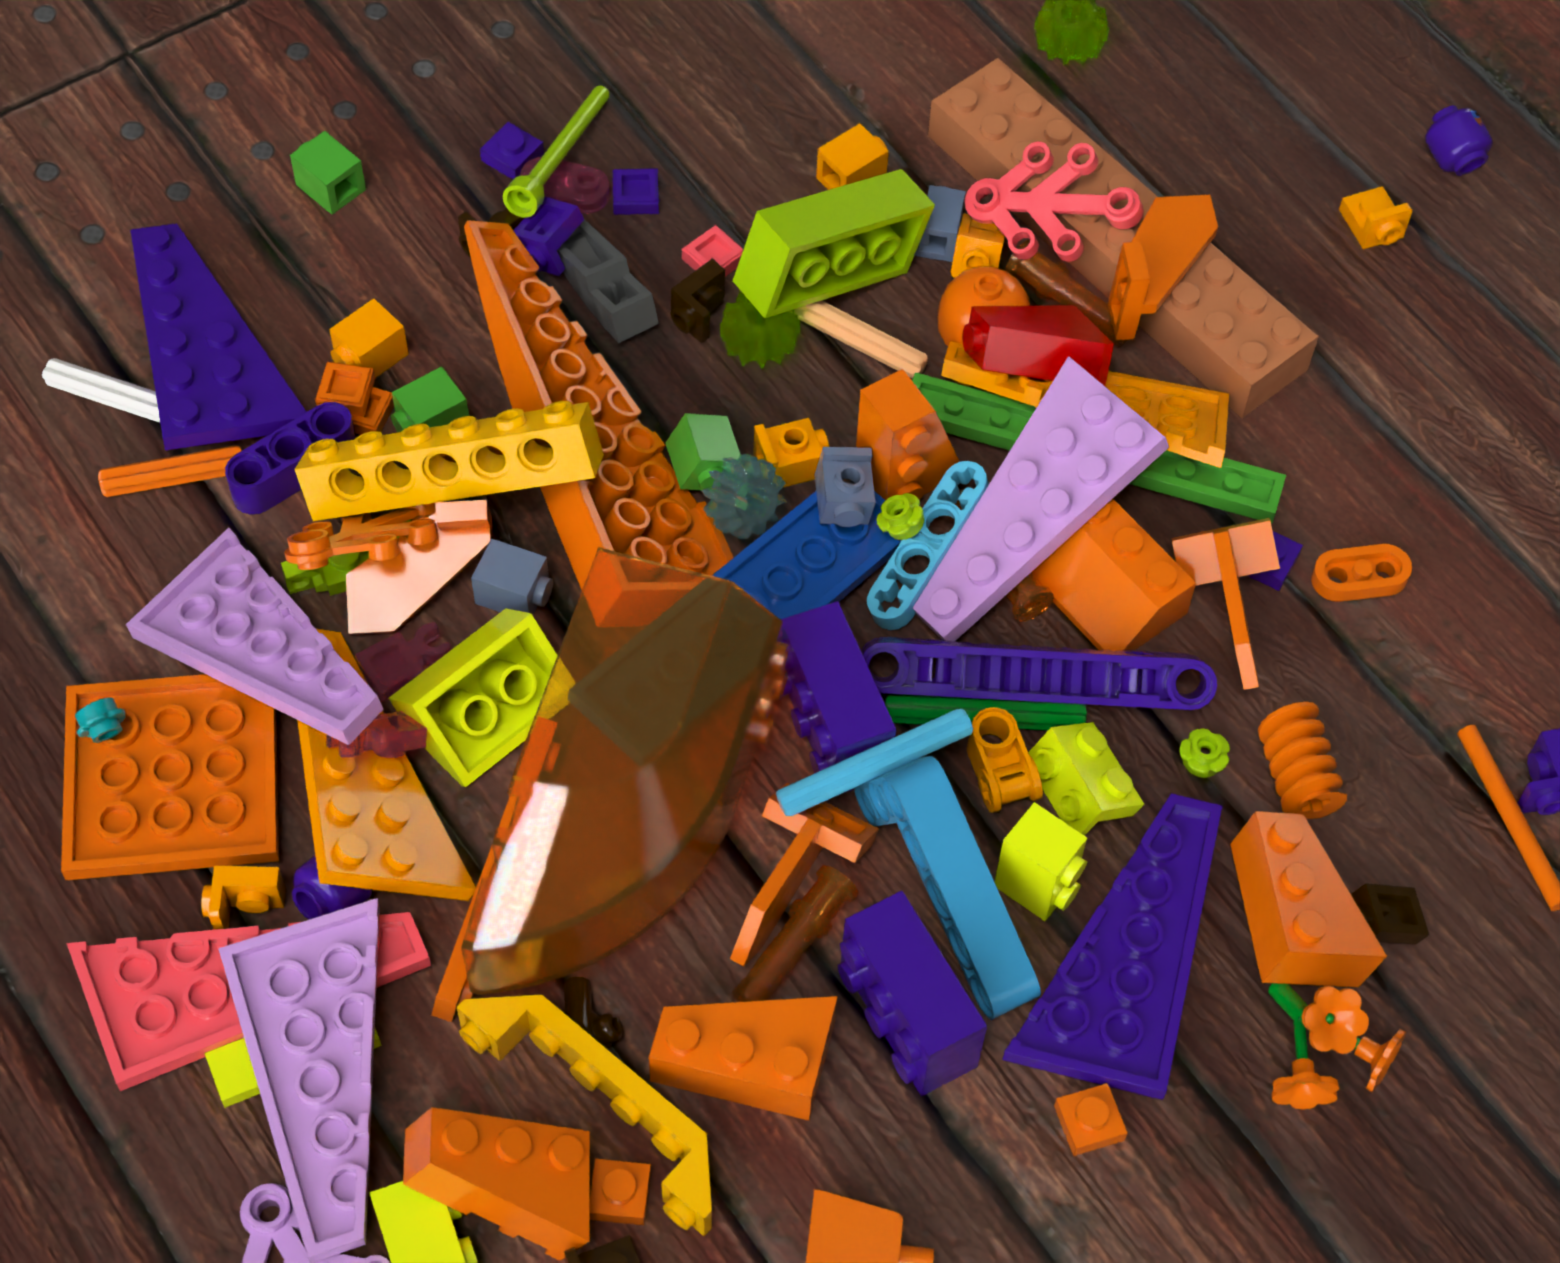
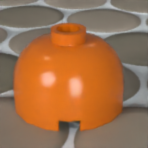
(976, 288)

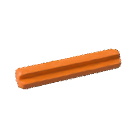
(165, 471)

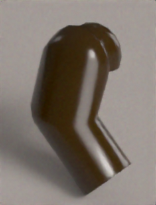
(579, 1008)

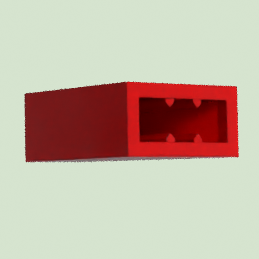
(1035, 340)

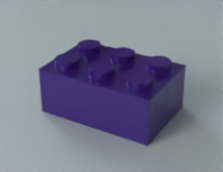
(832, 688)
(910, 994)

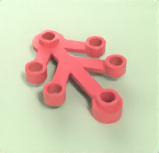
(1046, 200)

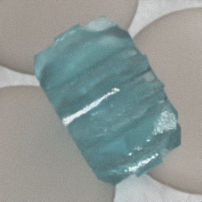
(744, 496)

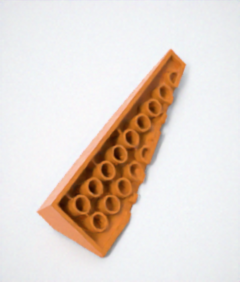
(543, 360)

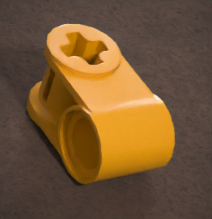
(1002, 769)

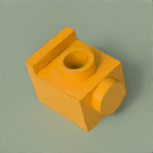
(791, 448)

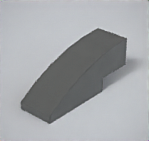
(605, 284)

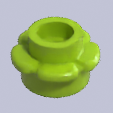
(901, 516)
(1204, 764)

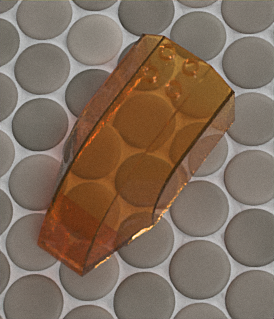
(625, 769)

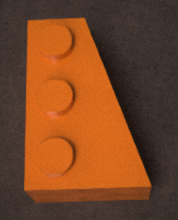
(904, 436)
(1299, 907)
(747, 1051)

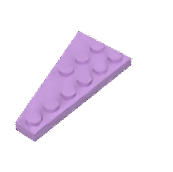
(1056, 477)
(252, 636)
(310, 1037)

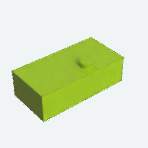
(832, 242)

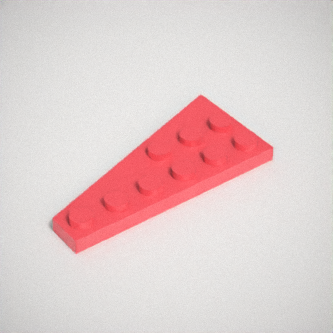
(171, 998)

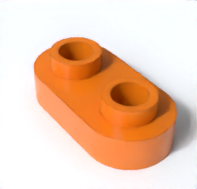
(1358, 572)

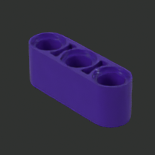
(269, 462)

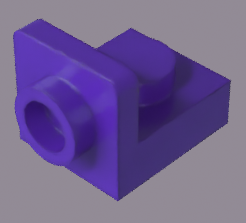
(547, 231)
(1544, 769)

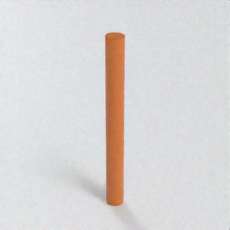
(1511, 815)

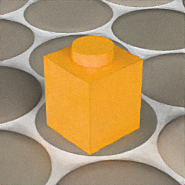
(851, 158)
(369, 339)

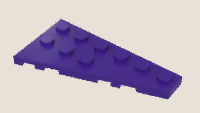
(204, 358)
(1126, 977)

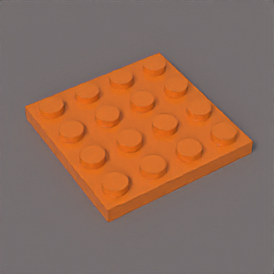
(176, 787)

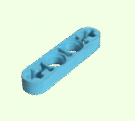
(925, 543)

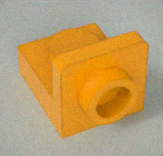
(1375, 217)
(976, 245)
(243, 887)

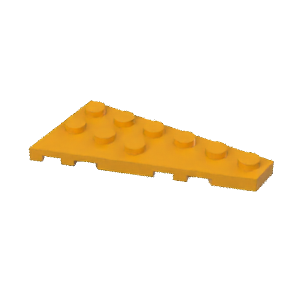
(1186, 415)
(376, 819)

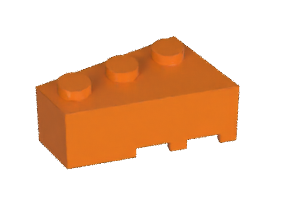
(506, 1171)

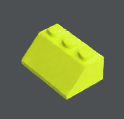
(481, 694)

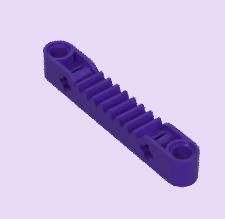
(1041, 673)

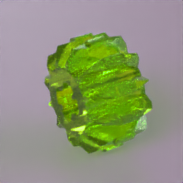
(1071, 29)
(757, 337)

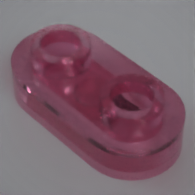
(567, 186)

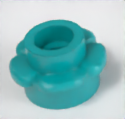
(100, 720)

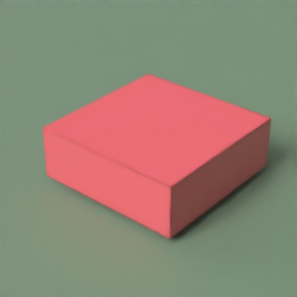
(713, 245)

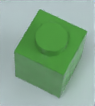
(328, 172)
(428, 401)
(699, 447)

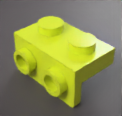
(1083, 777)

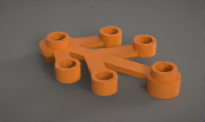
(361, 533)

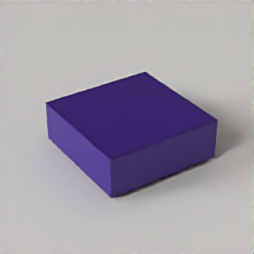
(635, 191)

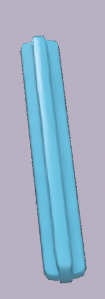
(874, 762)

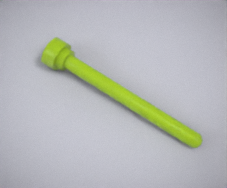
(527, 192)

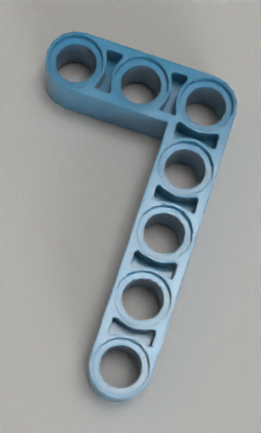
(956, 881)

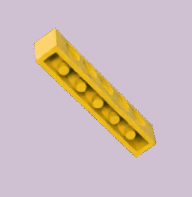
(336, 492)

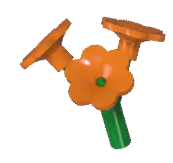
(1335, 1025)

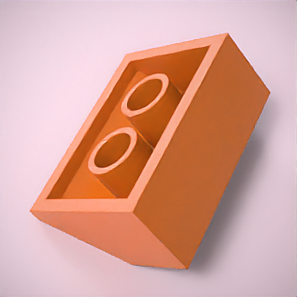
(1116, 581)

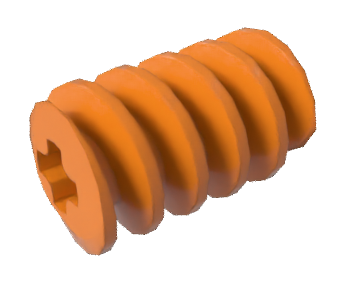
(1300, 761)

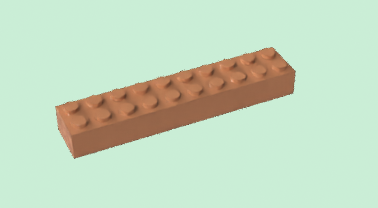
(1214, 318)

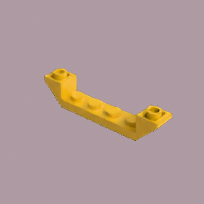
(503, 1022)

